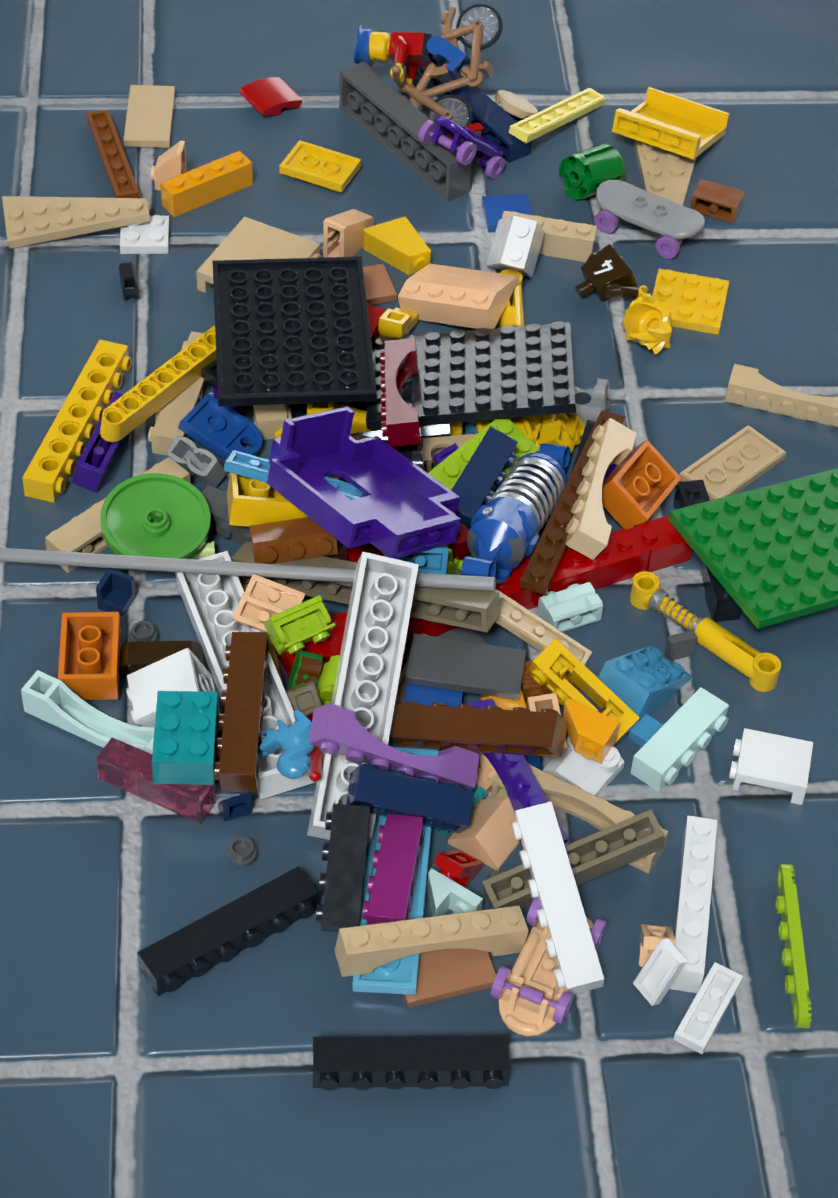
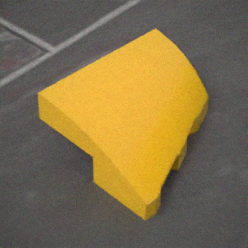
(561, 430)

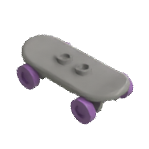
(649, 212)

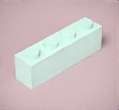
(680, 739)

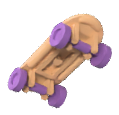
(529, 993)

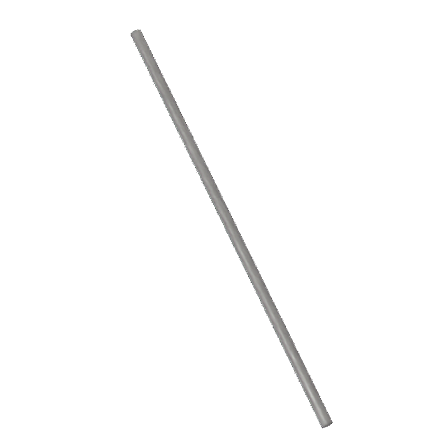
(229, 568)

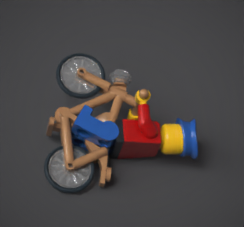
(476, 28)

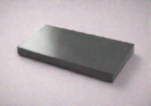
(465, 666)

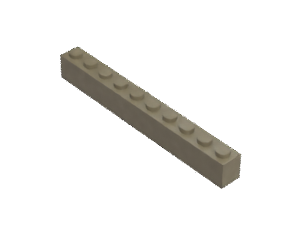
(453, 607)

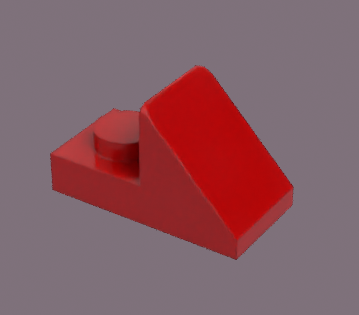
(458, 866)

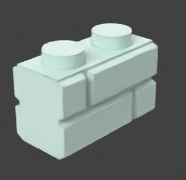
(571, 607)

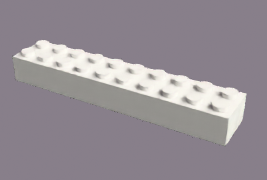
(210, 606)
(367, 669)

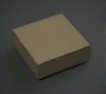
(304, 698)

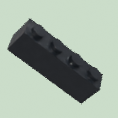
(345, 867)

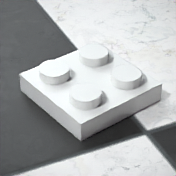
(146, 237)

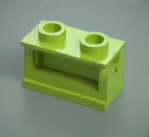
(299, 625)

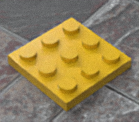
(692, 299)

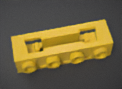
(550, 668)

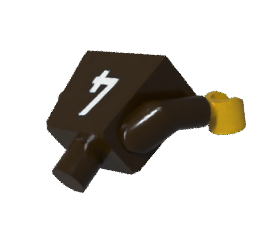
(608, 277)

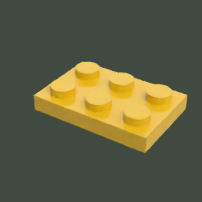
(320, 166)

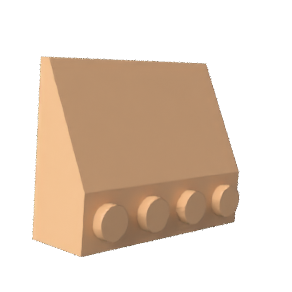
(457, 295)

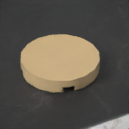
(515, 104)

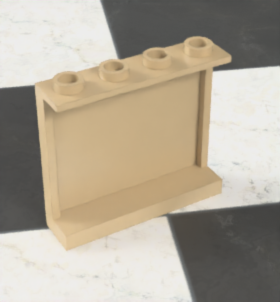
(256, 241)

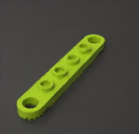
(793, 954)

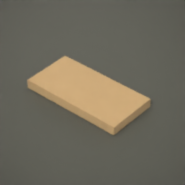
(149, 116)
(735, 463)

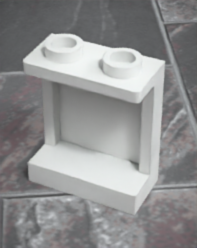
(772, 762)

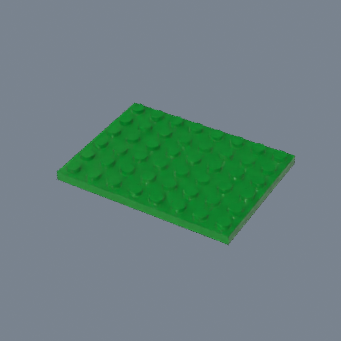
(771, 546)

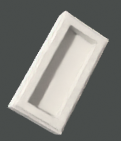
(660, 972)

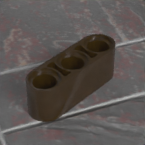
(144, 653)

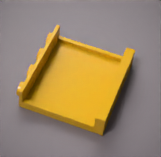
(672, 123)

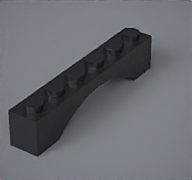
(718, 600)

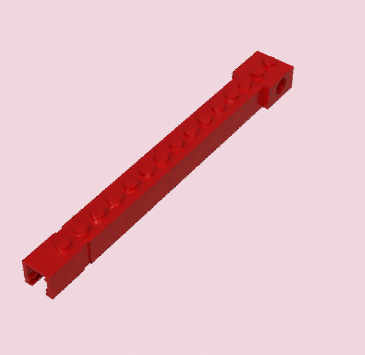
(628, 552)

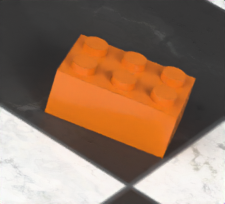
(638, 486)
(90, 654)

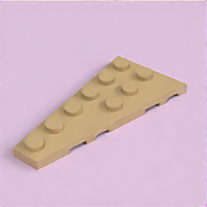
(664, 172)
(52, 218)

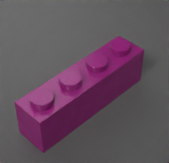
(395, 869)

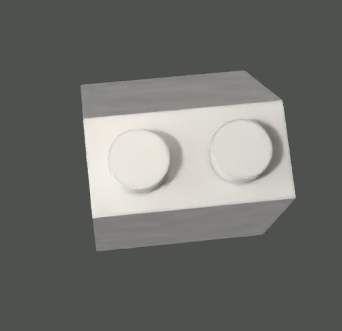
(516, 245)
(174, 673)

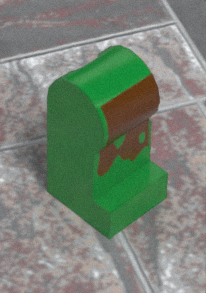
(305, 669)

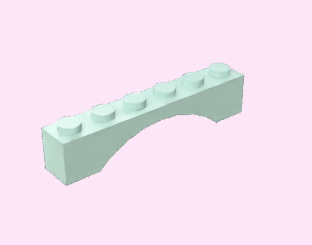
(58, 705)

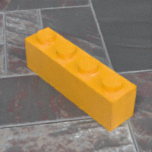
(206, 183)

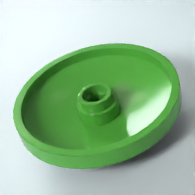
(155, 517)

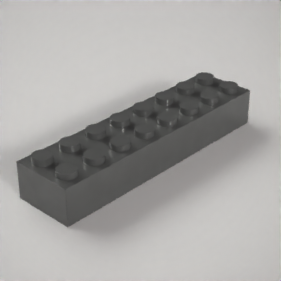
(397, 126)

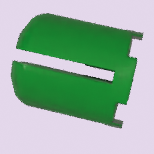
(589, 168)

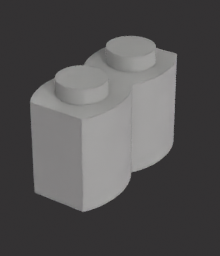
(196, 461)

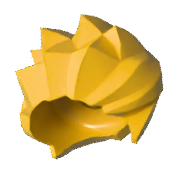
(648, 323)

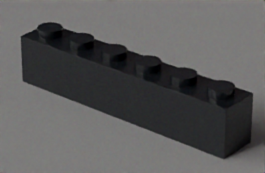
(228, 931)
(411, 1062)

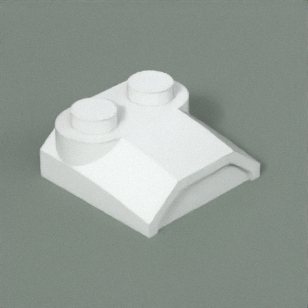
(585, 772)

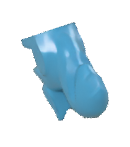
(295, 745)

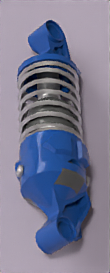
(516, 513)

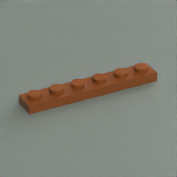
(112, 154)

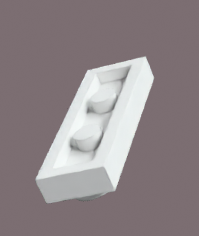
(708, 1008)

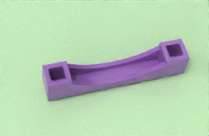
(339, 732)

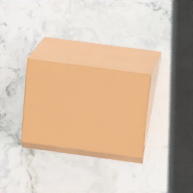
(489, 833)

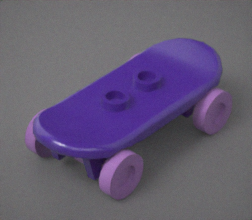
(464, 144)

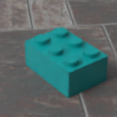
(185, 737)

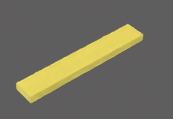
(557, 115)

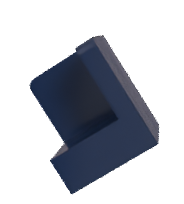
(115, 592)

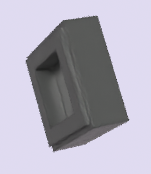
(680, 645)

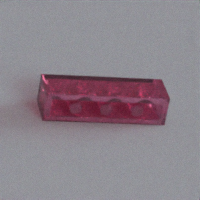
(132, 771)

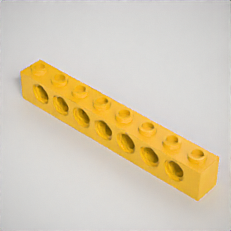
(76, 421)

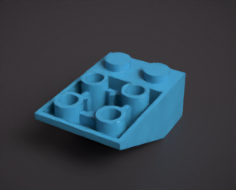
(643, 679)

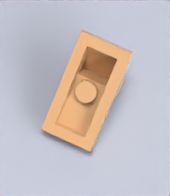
(650, 937)

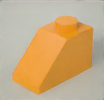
(590, 730)

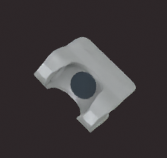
(591, 402)

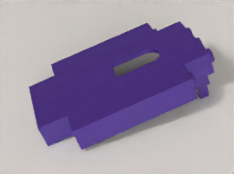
(402, 505)

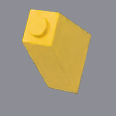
(397, 245)

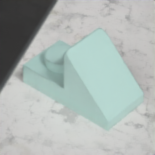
(447, 894)

